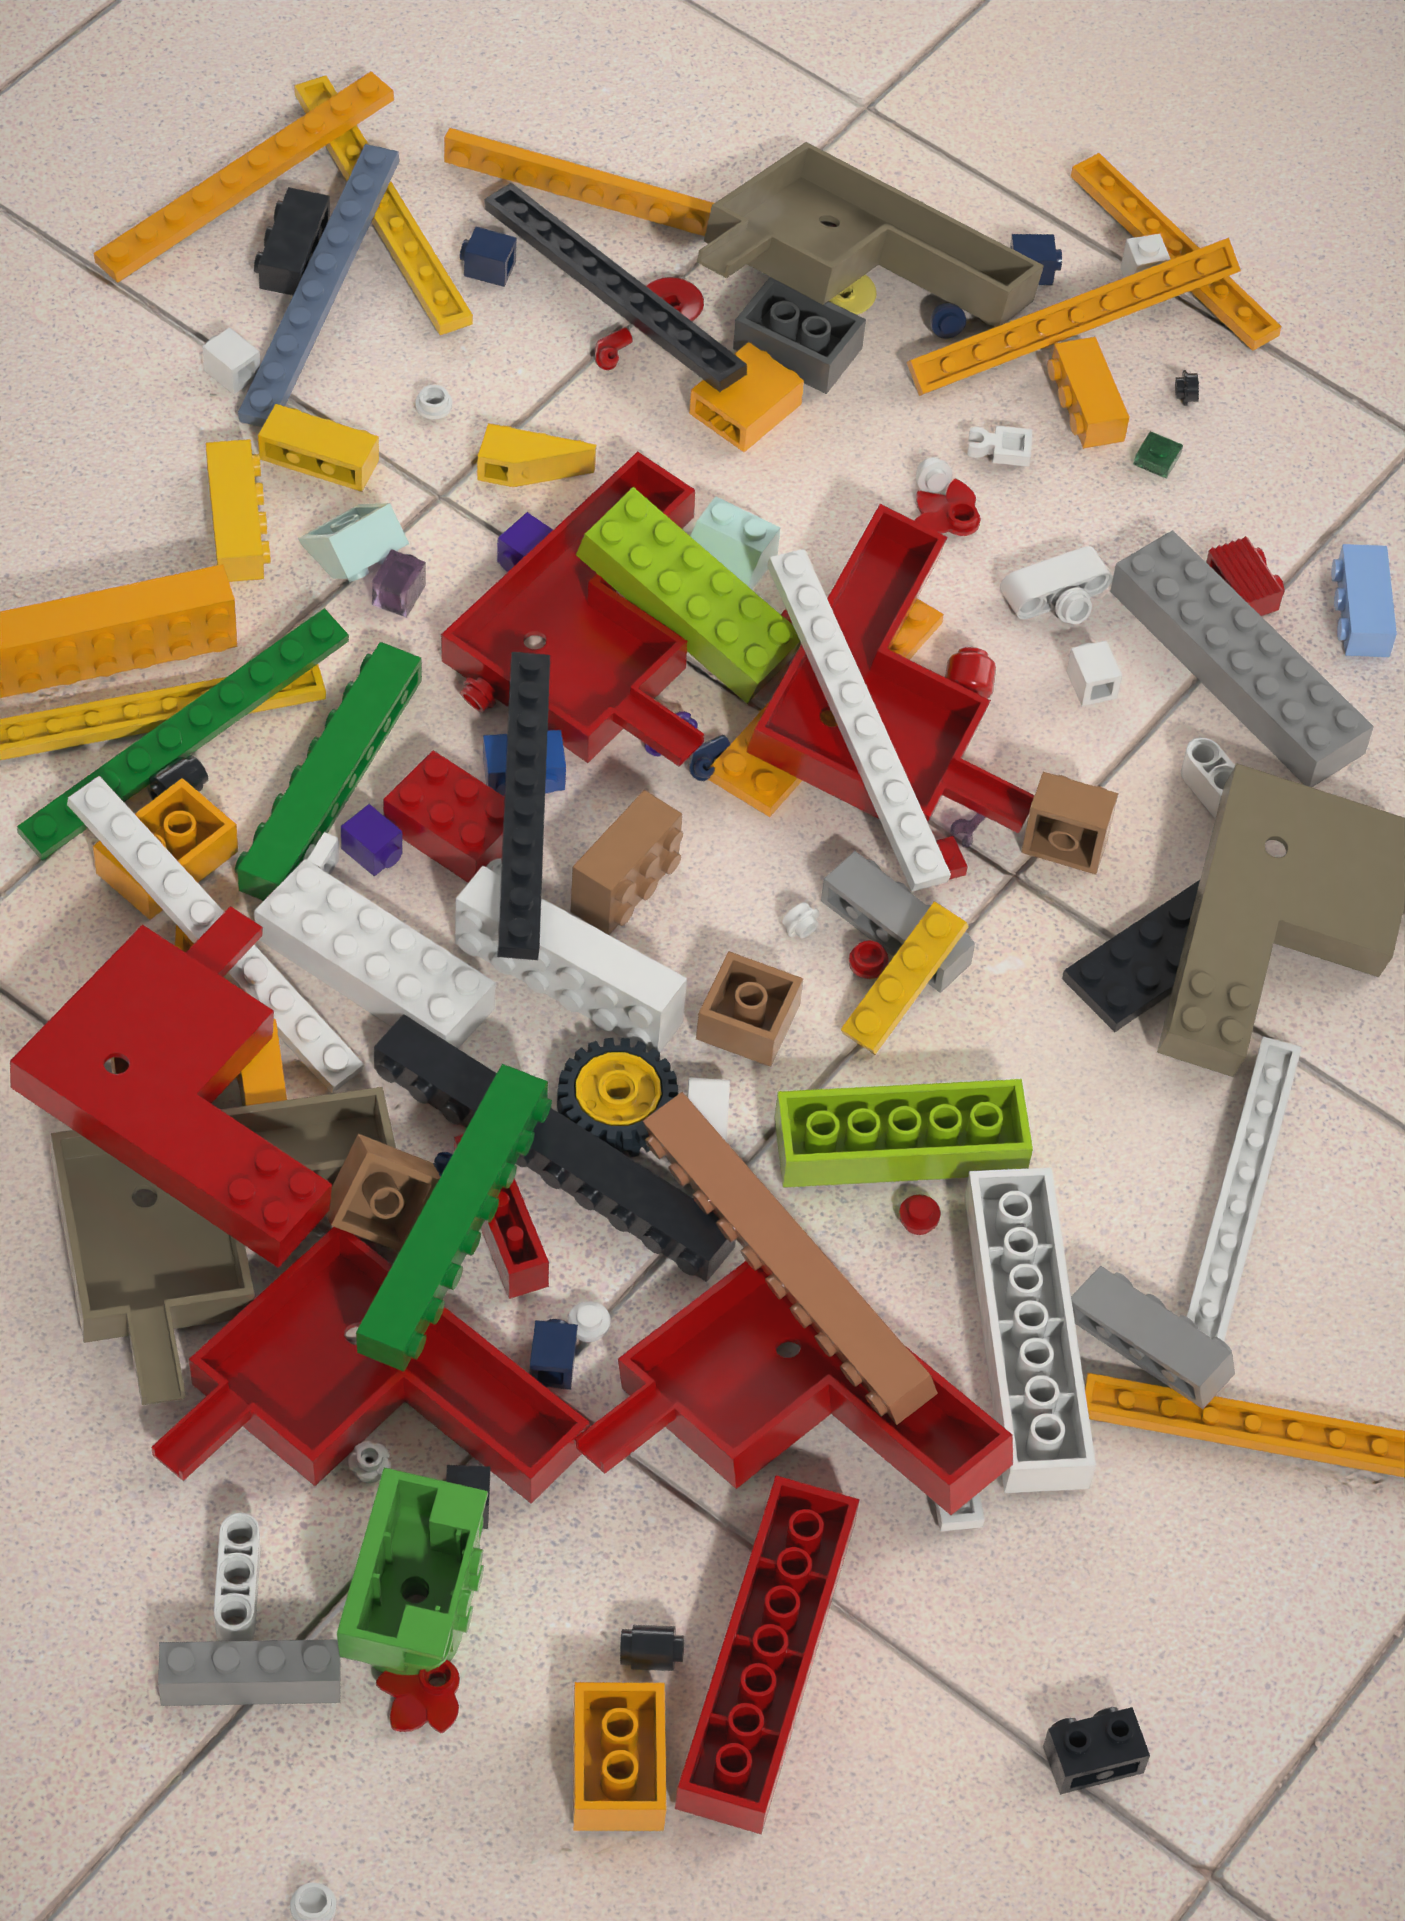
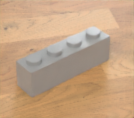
(886, 912)
(1153, 1336)
(249, 1672)

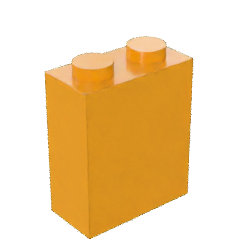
(751, 404)

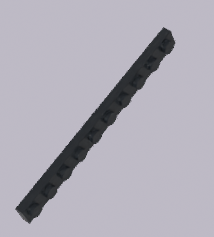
(616, 287)
(524, 807)

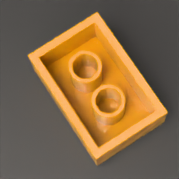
(188, 828)
(619, 1756)

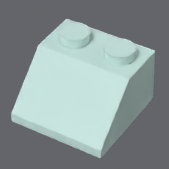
(737, 539)
(355, 540)

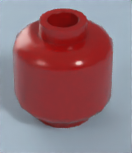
(972, 670)

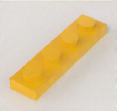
(904, 978)

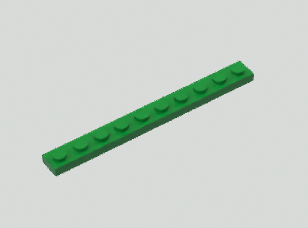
(192, 726)

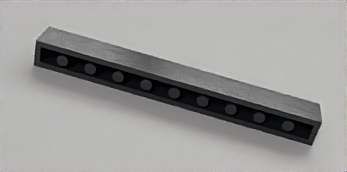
(560, 1152)

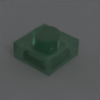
(1158, 454)

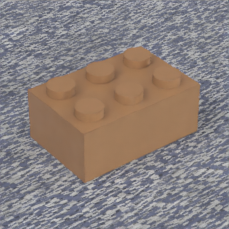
(626, 863)

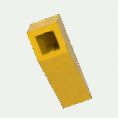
(527, 457)

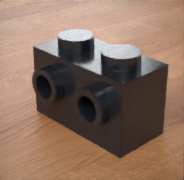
(1096, 1749)

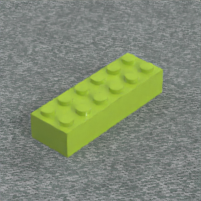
(689, 593)
(901, 1132)

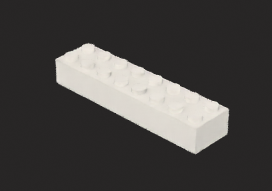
(1029, 1329)

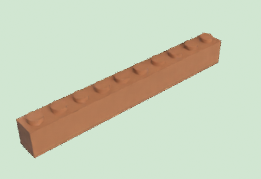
(790, 1259)

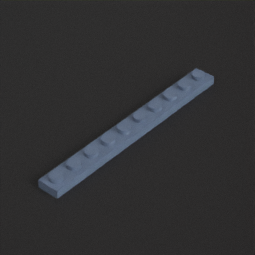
(319, 284)

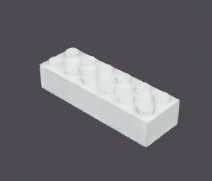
(373, 956)
(578, 967)

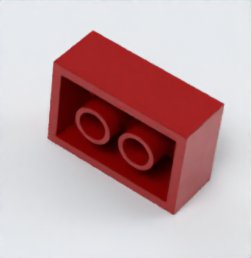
(448, 815)

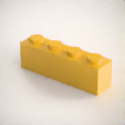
(235, 509)

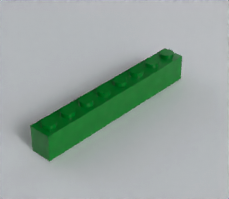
(331, 769)
(452, 1218)

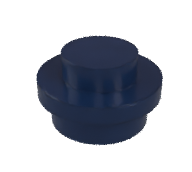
(947, 320)

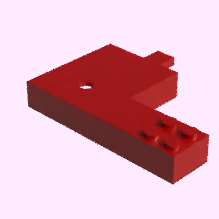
(602, 648)
(921, 710)
(184, 1044)
(314, 1398)
(740, 1404)

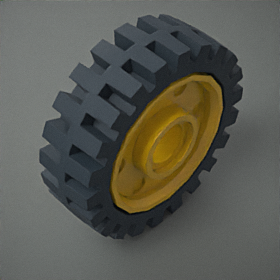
(613, 1071)

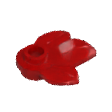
(949, 512)
(419, 1701)

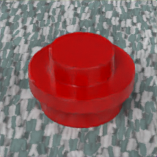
(478, 694)
(868, 959)
(919, 1214)

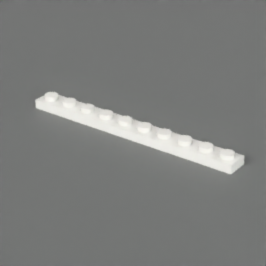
(858, 720)
(195, 913)
(1243, 1187)

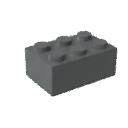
(801, 333)

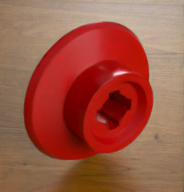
(680, 295)

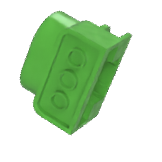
(421, 1543)

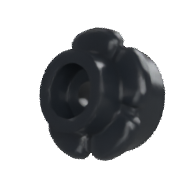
(1187, 387)

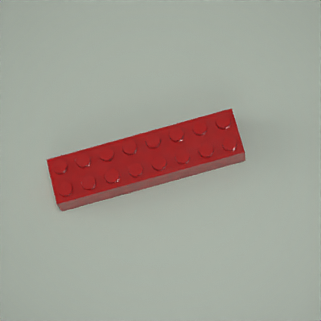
(767, 1655)

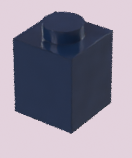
(1042, 250)
(489, 256)
(553, 1353)

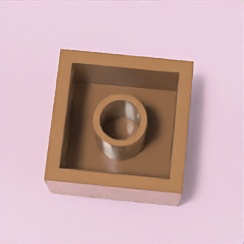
(1069, 822)
(749, 1008)
(380, 1192)

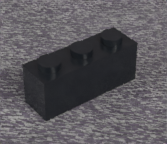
(291, 240)

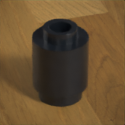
(187, 768)
(651, 1647)

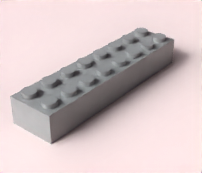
(1241, 659)

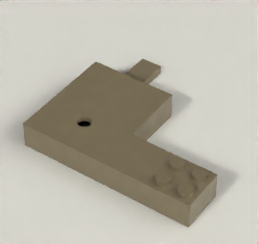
(779, 231)
(1328, 897)
(165, 1264)

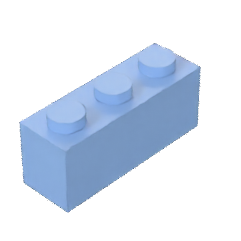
(1364, 600)

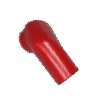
(607, 348)

